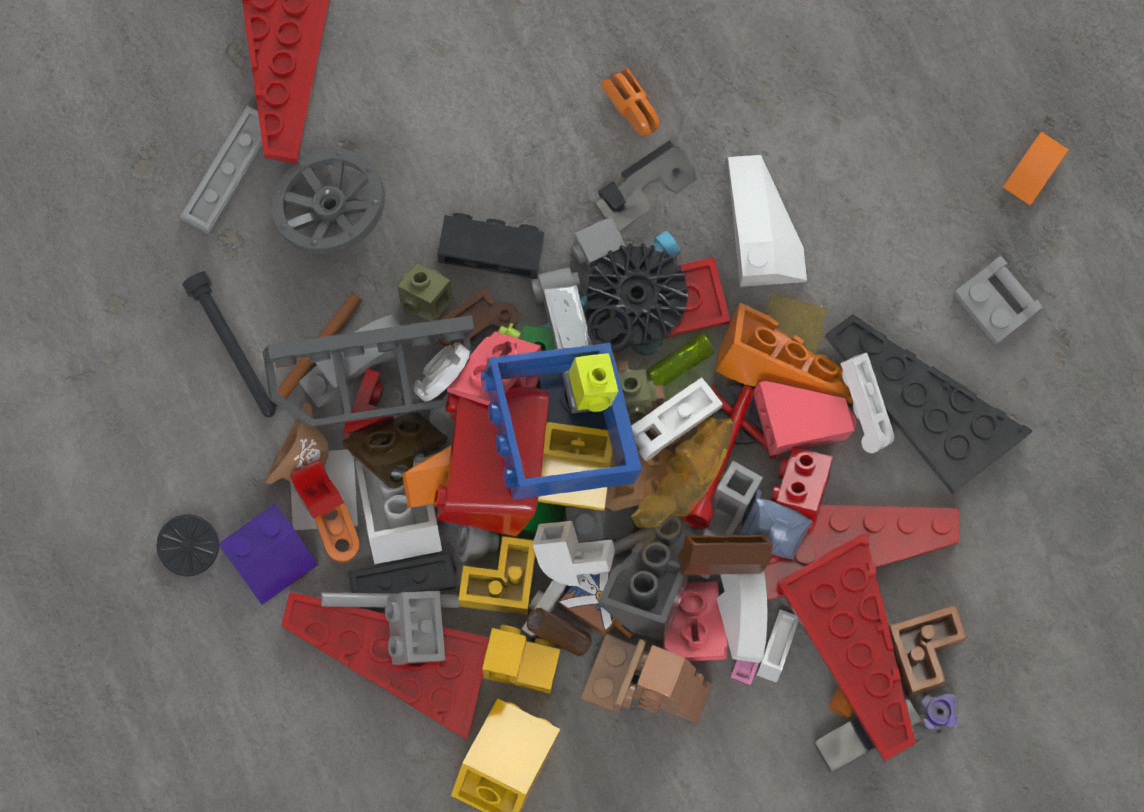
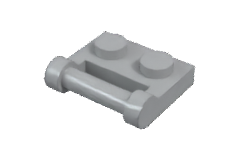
(990, 308)

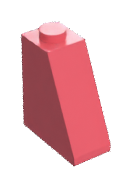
(801, 417)

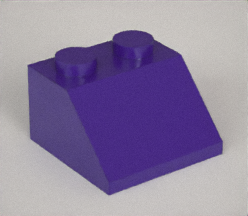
(268, 554)

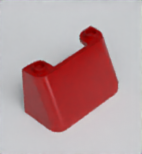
(475, 483)

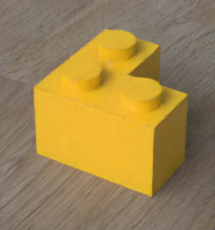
(505, 588)
(520, 662)

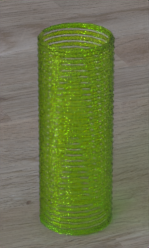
(681, 362)

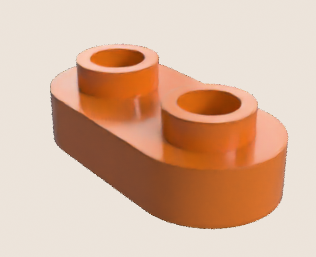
(338, 530)

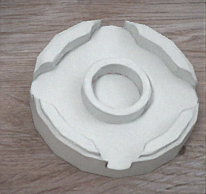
(441, 371)

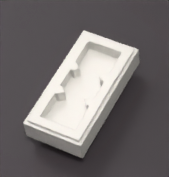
(545, 601)

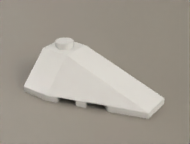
(764, 234)

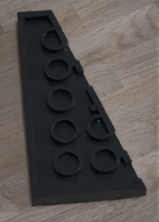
(935, 413)

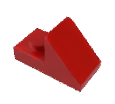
(368, 393)

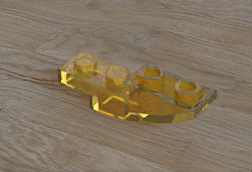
(692, 475)

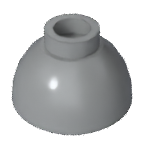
(475, 543)

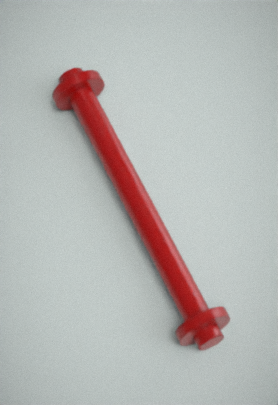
(745, 425)

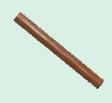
(331, 329)

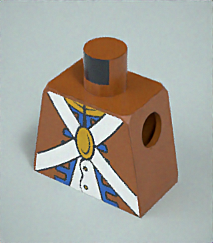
(583, 605)

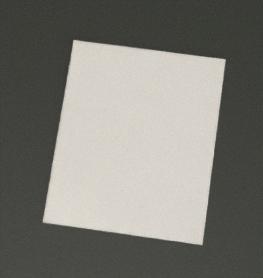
(342, 474)

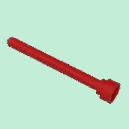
(702, 513)

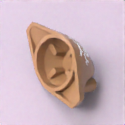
(300, 448)

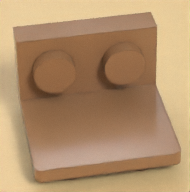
(647, 482)
(613, 673)

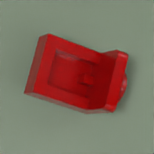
(316, 489)

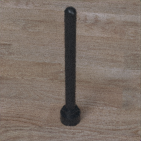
(200, 289)

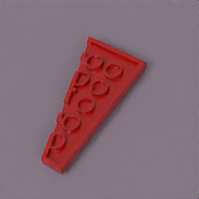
(284, 60)

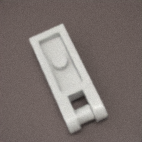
(867, 403)
(675, 418)

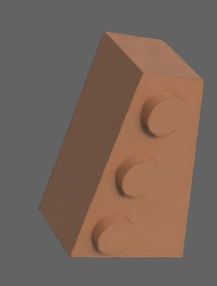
(671, 686)

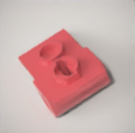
(468, 381)
(698, 625)

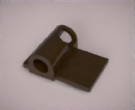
(393, 444)

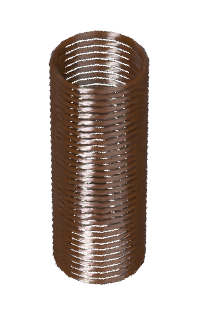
(565, 637)

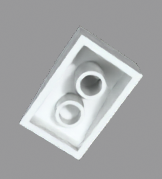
(392, 527)

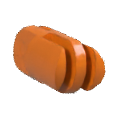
(631, 102)

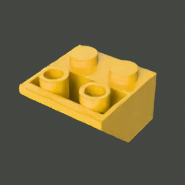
(576, 450)

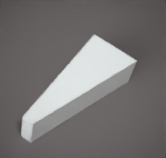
(778, 646)

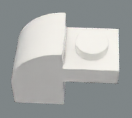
(567, 559)

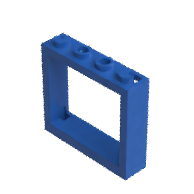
(615, 416)

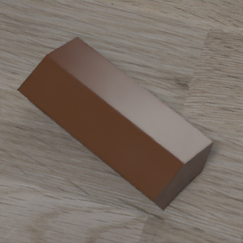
(724, 554)

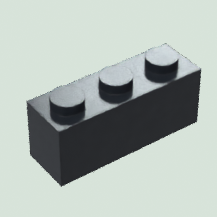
(491, 246)

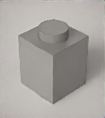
(596, 242)

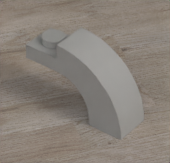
(321, 380)
(732, 500)

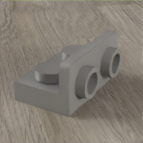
(415, 627)

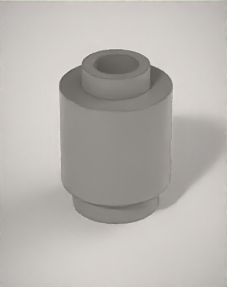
(552, 280)

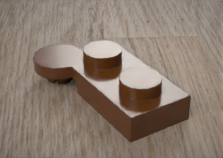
(484, 314)

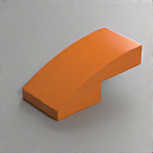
(1035, 168)

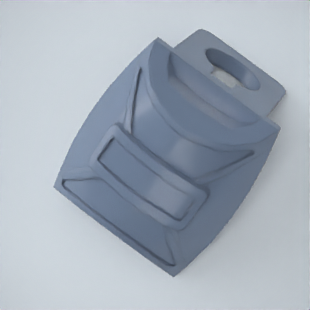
(778, 523)

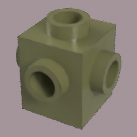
(425, 292)
(637, 393)

